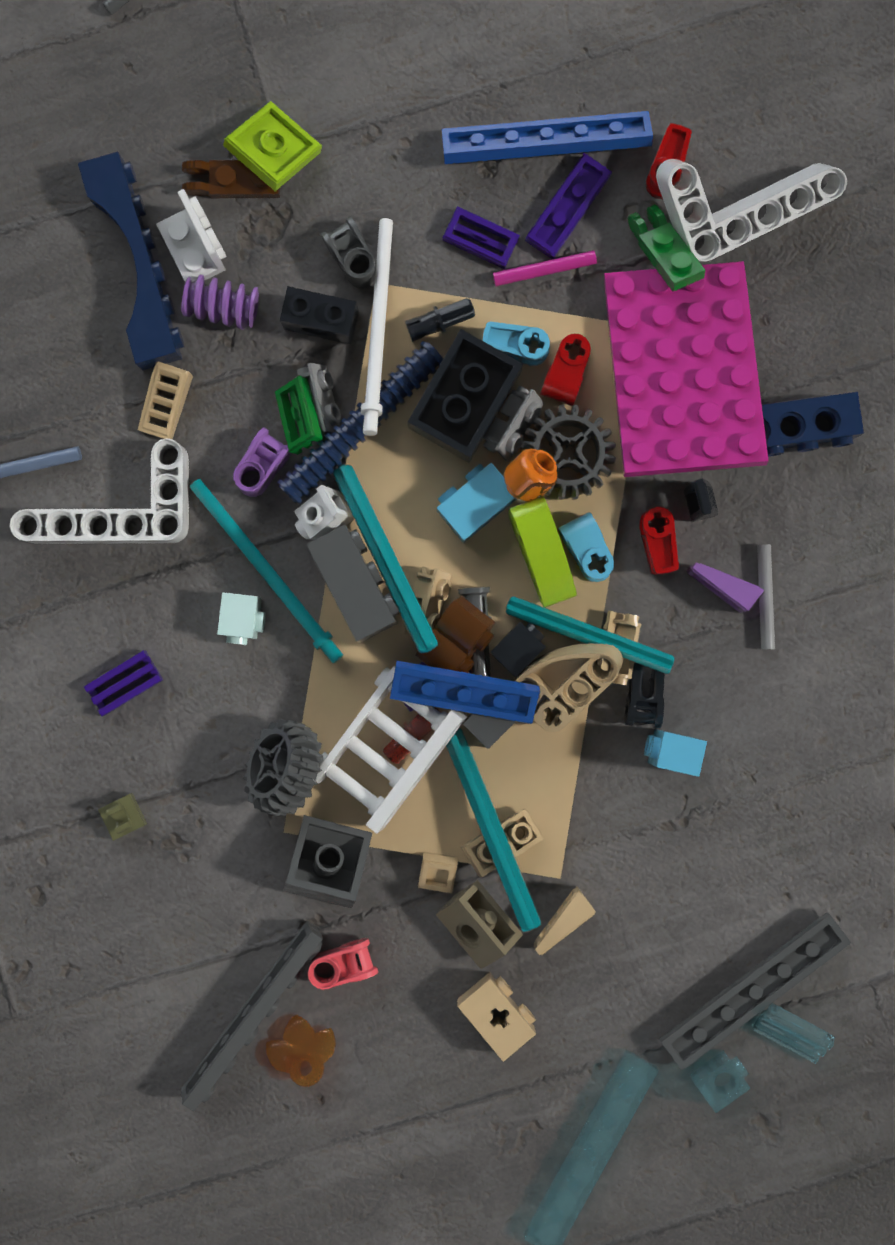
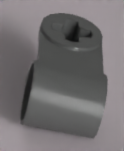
(348, 249)

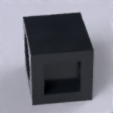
(519, 648)

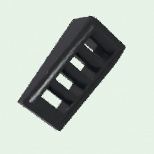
(700, 500)

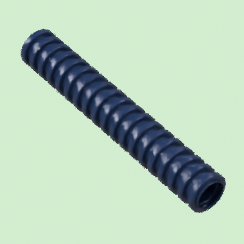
(351, 431)

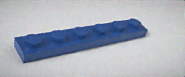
(547, 137)

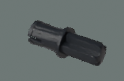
(440, 319)

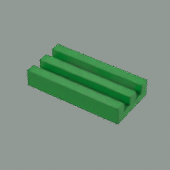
(302, 411)

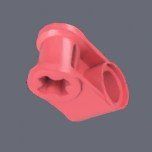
(344, 964)

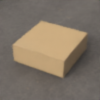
(438, 872)

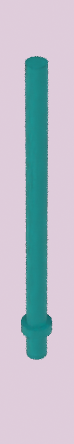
(321, 639)

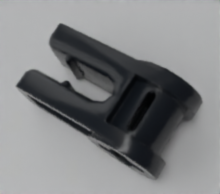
(636, 700)

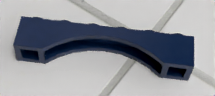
(150, 329)

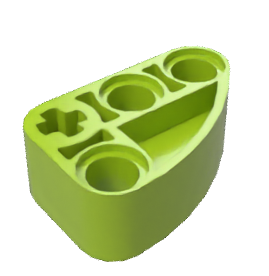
(542, 551)

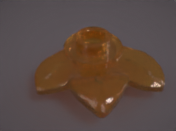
(301, 1045)

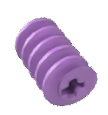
(220, 302)

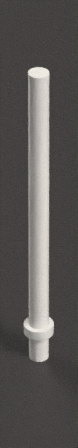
(371, 408)

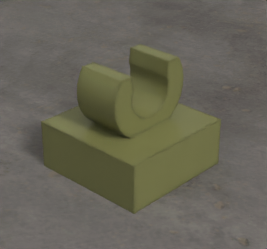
(122, 816)

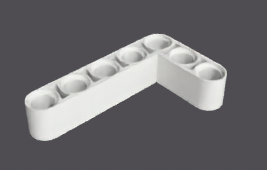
(744, 211)
(118, 519)

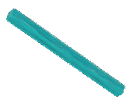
(385, 559)
(493, 832)

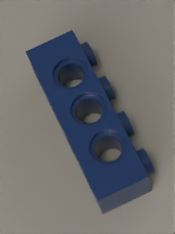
(840, 410)

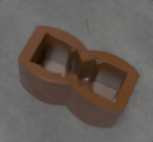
(458, 636)

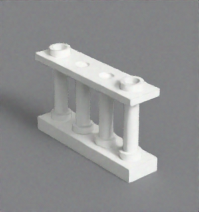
(401, 780)

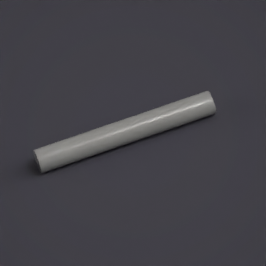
(766, 598)

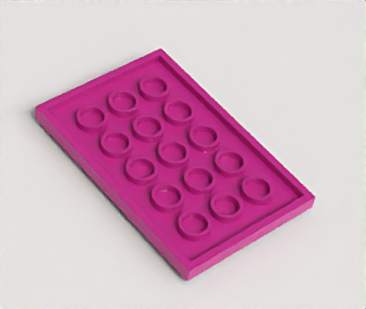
(685, 372)

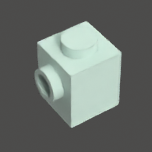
(240, 618)

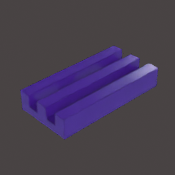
(500, 261)
(97, 698)

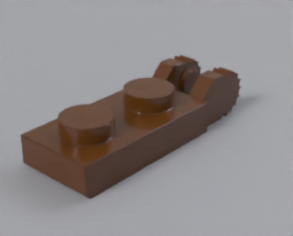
(226, 180)

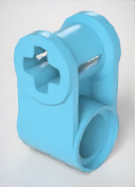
(586, 541)

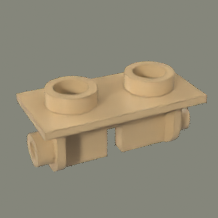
(433, 588)
(627, 627)

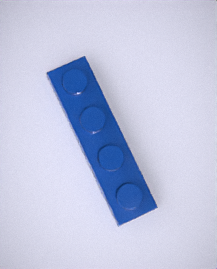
(464, 692)

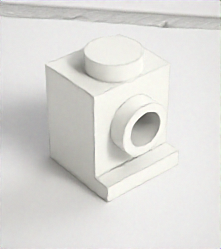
(322, 513)

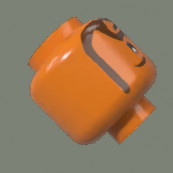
(531, 474)

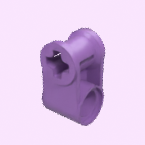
(261, 460)

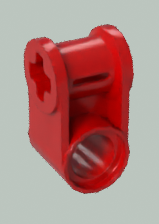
(566, 374)

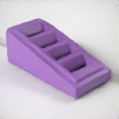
(732, 590)

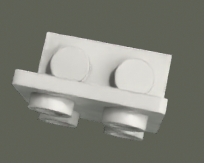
(190, 244)

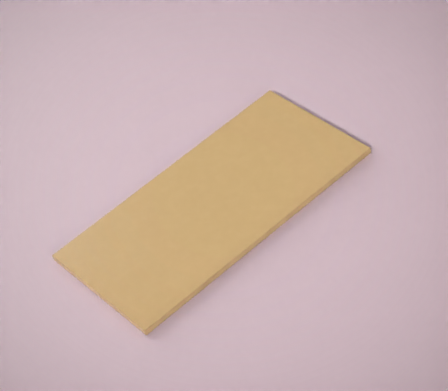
(403, 483)

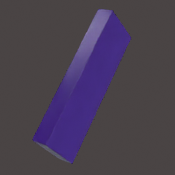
(568, 206)

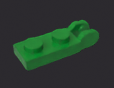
(666, 249)

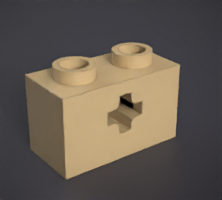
(502, 1035)

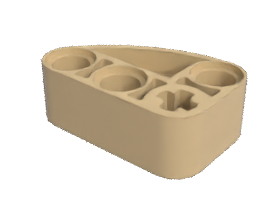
(556, 673)

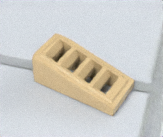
(156, 384)
(568, 917)

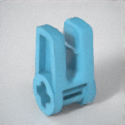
(515, 341)

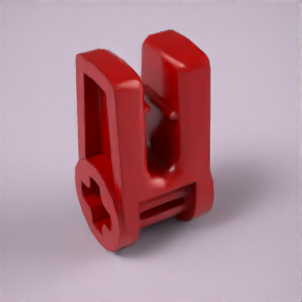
(673, 146)
(661, 546)

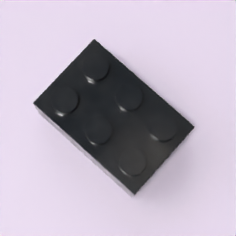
(465, 395)

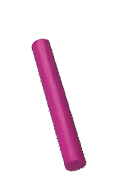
(544, 268)

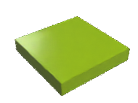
(272, 146)

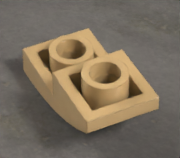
(520, 833)

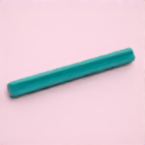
(589, 634)

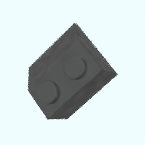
(328, 862)

